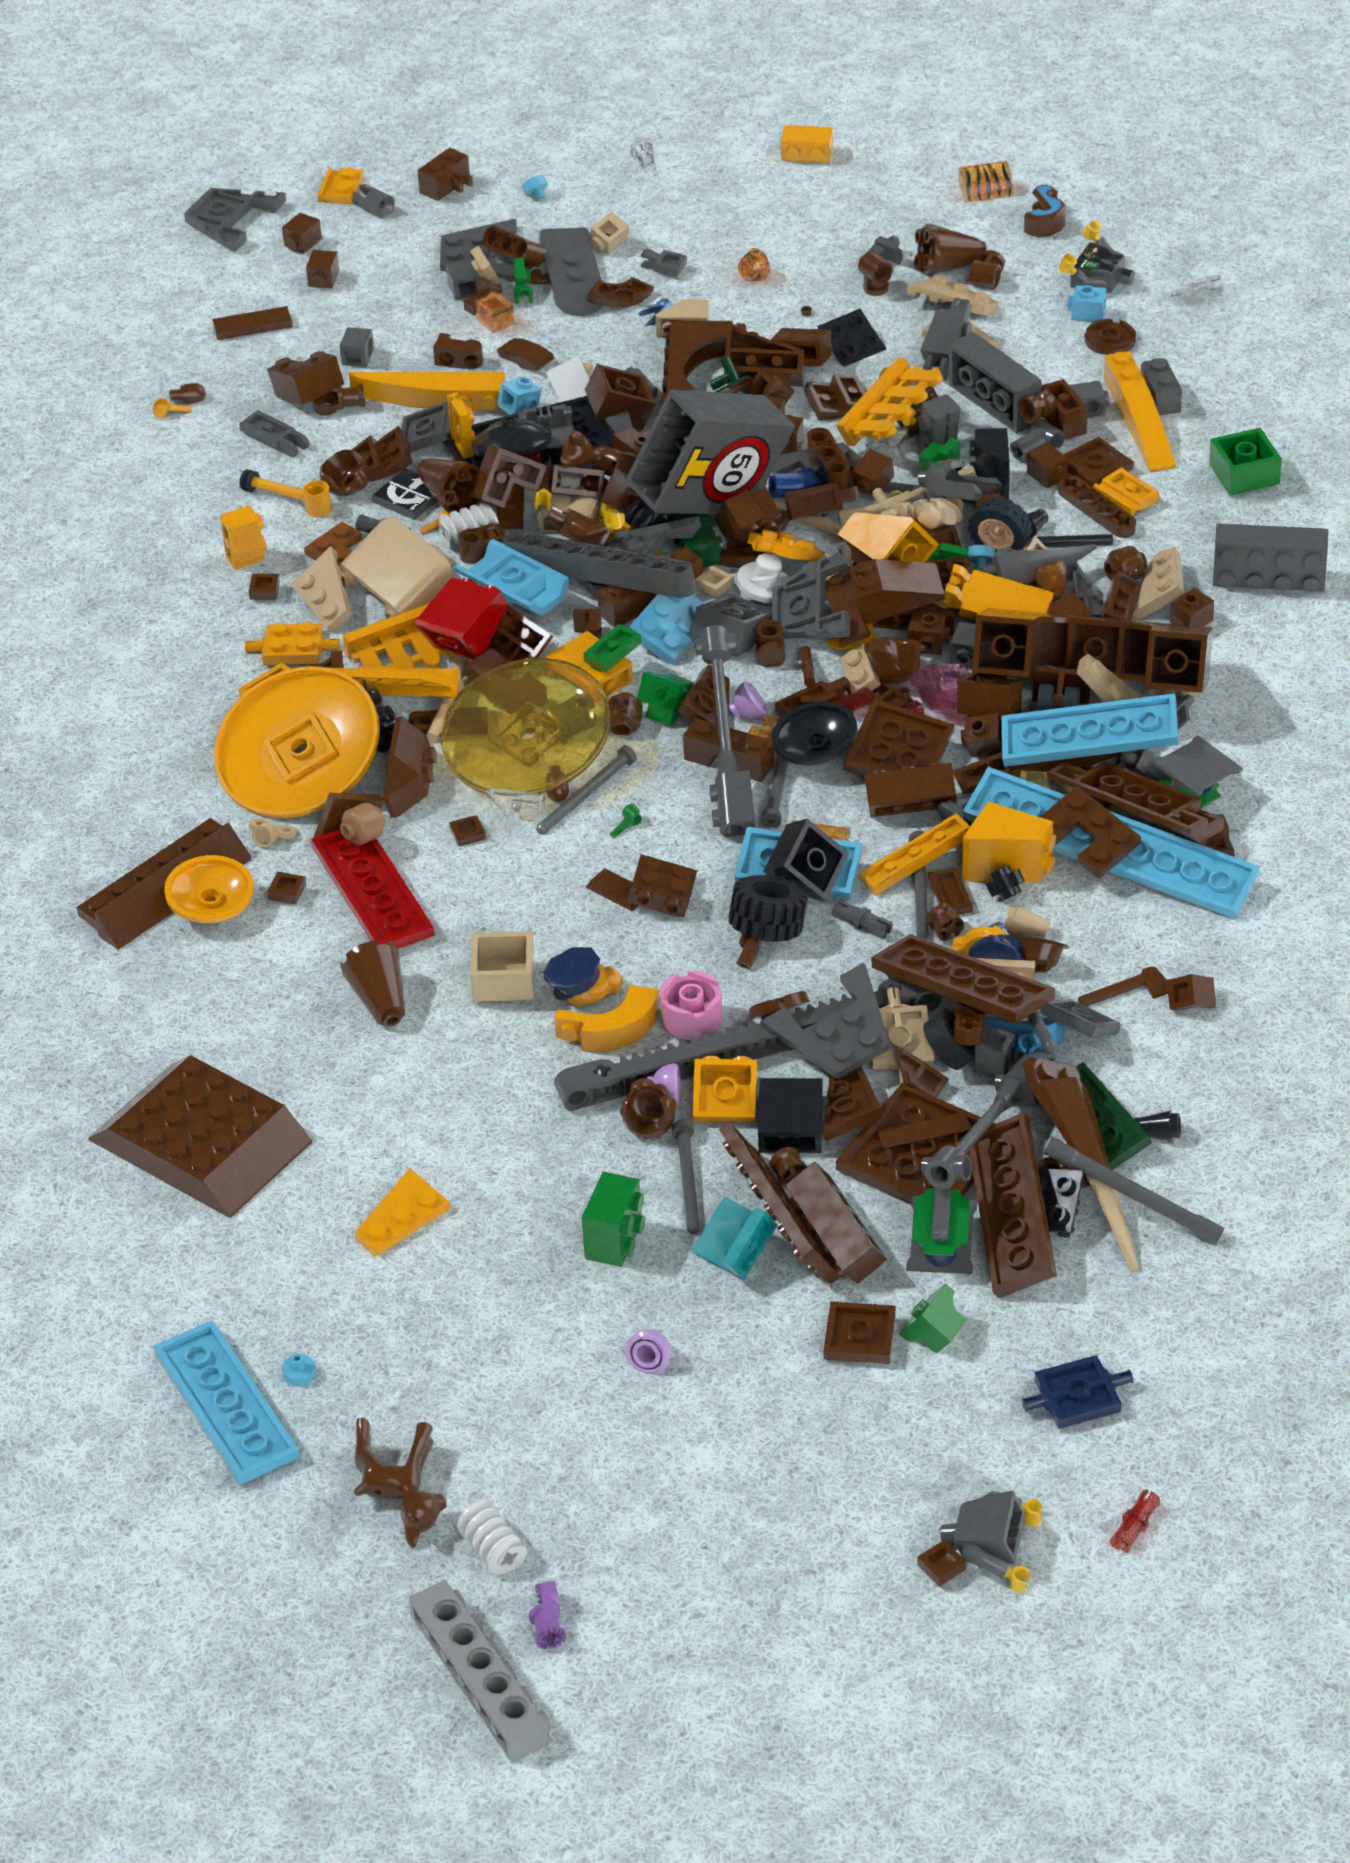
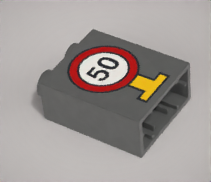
(708, 450)

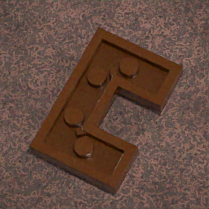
(1111, 836)

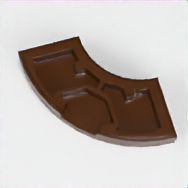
(620, 294)

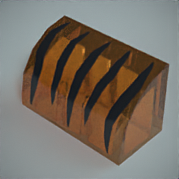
(986, 181)

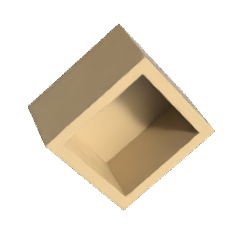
(502, 966)

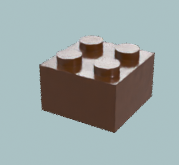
(619, 391)

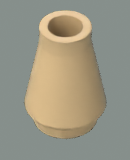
(1026, 922)

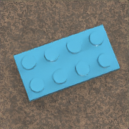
(760, 843)

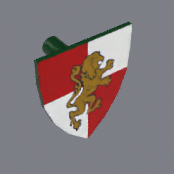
(730, 376)

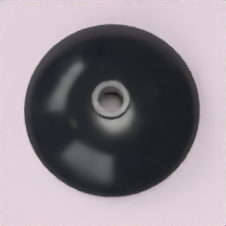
(514, 435)
(814, 733)

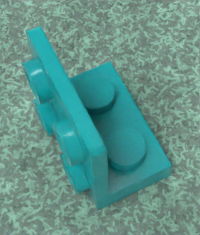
(735, 1237)

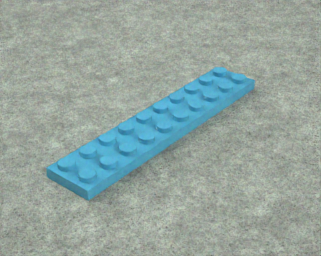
(1158, 862)

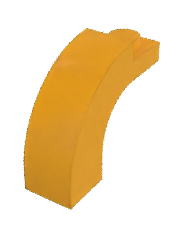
(614, 1028)

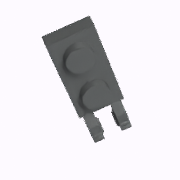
(274, 433)

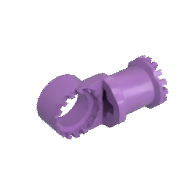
(546, 1616)

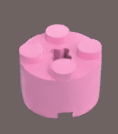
(691, 1005)

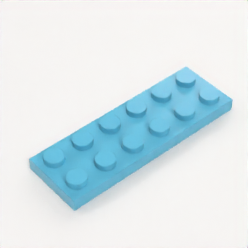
(1089, 730)
(226, 1402)

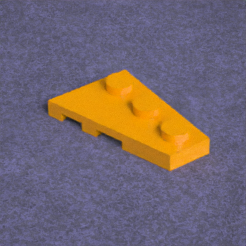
(401, 1213)

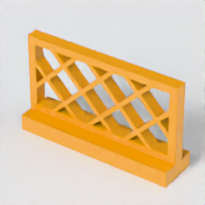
(407, 680)

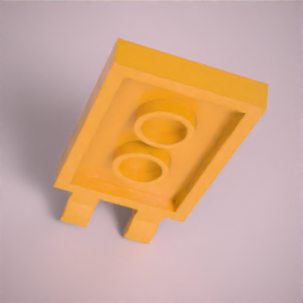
(990, 591)

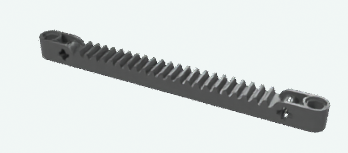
(584, 1087)

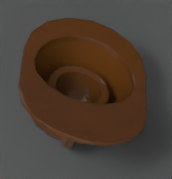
(1042, 951)

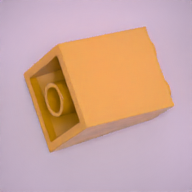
(888, 537)
(1005, 838)

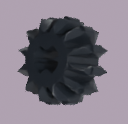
(641, 515)

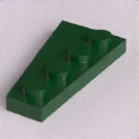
(1118, 1129)

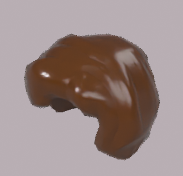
(345, 472)
(648, 1109)

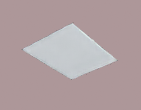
(569, 379)

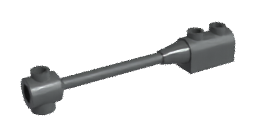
(731, 787)
(1012, 1089)

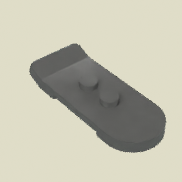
(571, 268)

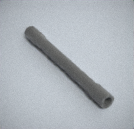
(1073, 1158)

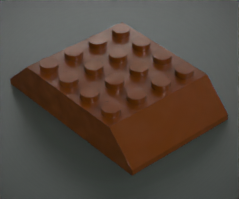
(205, 1135)

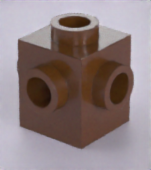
(771, 384)
(929, 631)

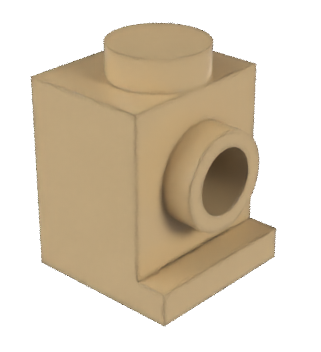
(609, 233)

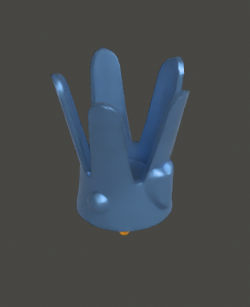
(655, 308)

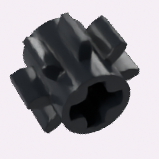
(1005, 882)

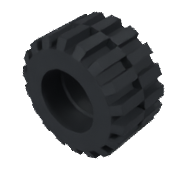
(767, 908)

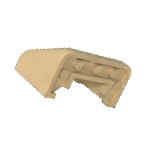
(396, 567)

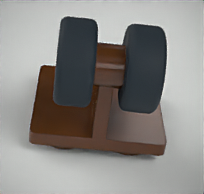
(1058, 688)

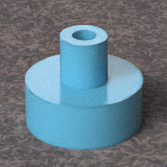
(535, 186)
(980, 555)
(298, 1370)

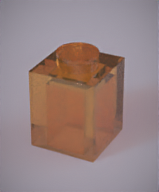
(494, 312)

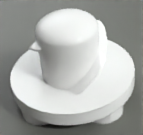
(759, 578)

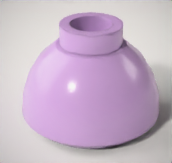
(747, 702)
(670, 1077)
(648, 1351)

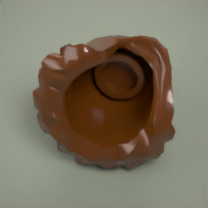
(894, 658)

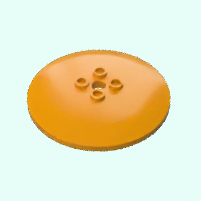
(277, 715)

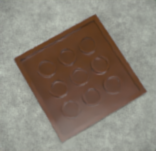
(899, 1167)

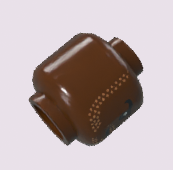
(1126, 560)

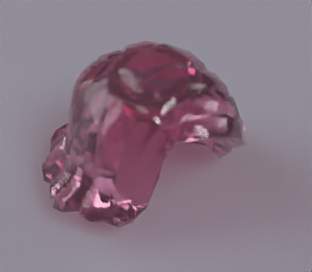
(938, 686)

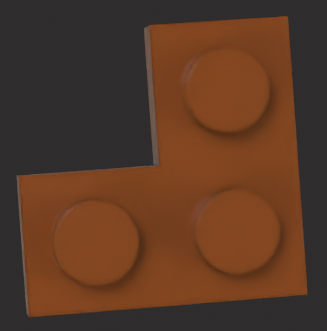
(339, 538)

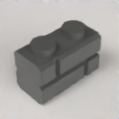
(1162, 385)
(938, 421)

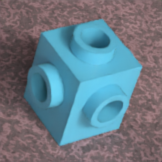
(518, 395)

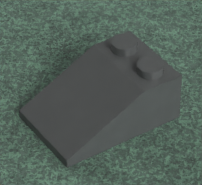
(735, 615)

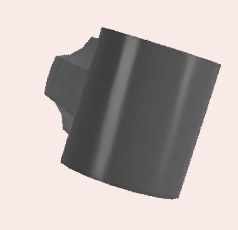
(1040, 434)

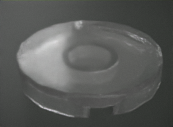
(447, 802)

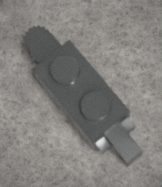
(944, 329)

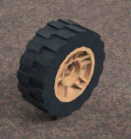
(1000, 524)

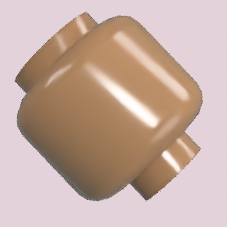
(362, 823)

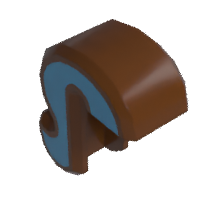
(1048, 213)

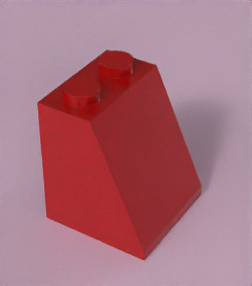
(463, 617)

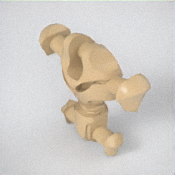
(929, 512)

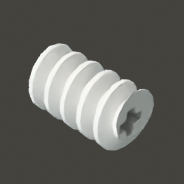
(456, 522)
(491, 1537)

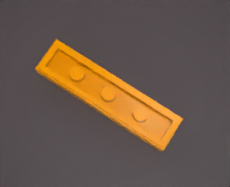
(914, 854)

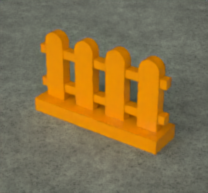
(880, 399)
(389, 638)

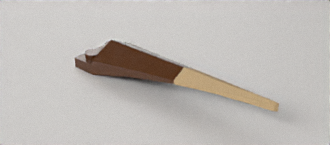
(1072, 1112)

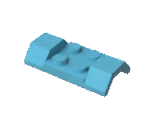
(518, 577)

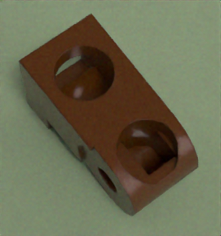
(457, 353)

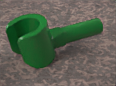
(631, 816)

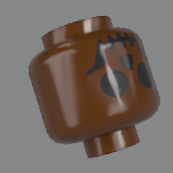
(625, 713)

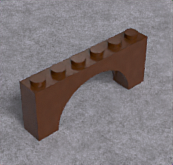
(688, 347)

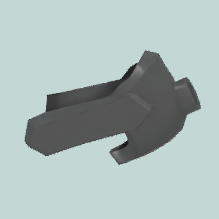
(944, 481)

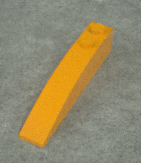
(429, 389)
(1138, 410)

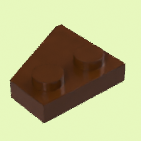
(337, 804)

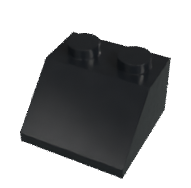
(991, 456)
(807, 858)

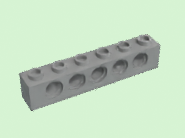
(480, 1671)

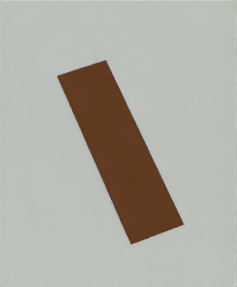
(924, 1130)

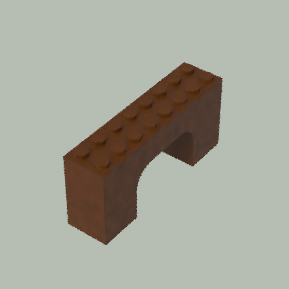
(1140, 651)

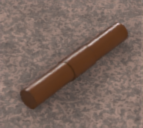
(807, 666)

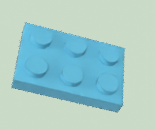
(667, 625)

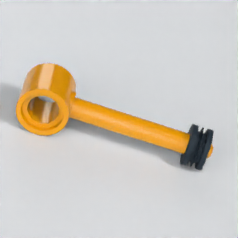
(314, 493)

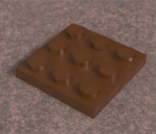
(895, 739)

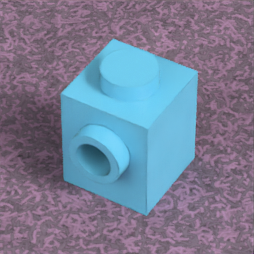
(1087, 303)

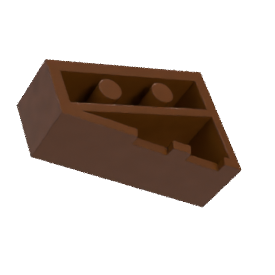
(752, 352)

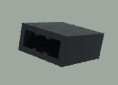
(790, 1114)

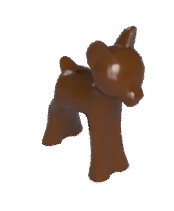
(579, 451)
(379, 1480)

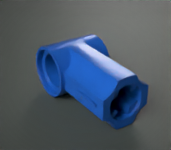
(788, 482)

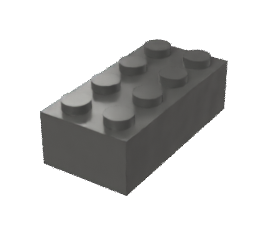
(991, 379)
(1270, 557)

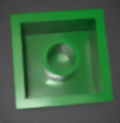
(1245, 461)
(613, 1219)

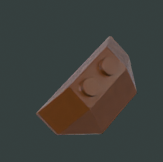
(518, 637)
(408, 768)

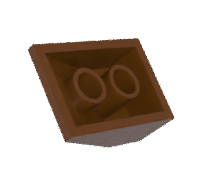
(894, 587)

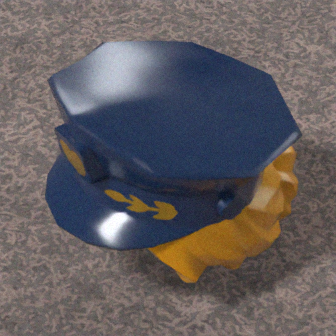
(988, 944)
(581, 977)

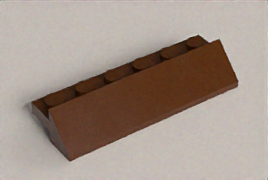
(1139, 799)
(138, 897)

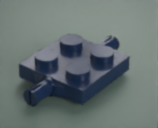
(1077, 1391)

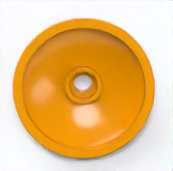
(209, 889)

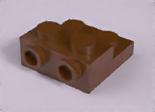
(662, 886)

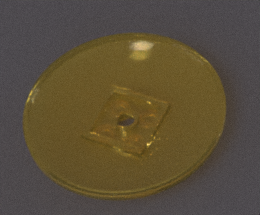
(522, 697)

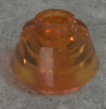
(754, 265)
(1053, 577)

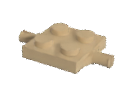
(904, 1029)

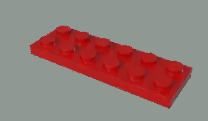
(373, 890)

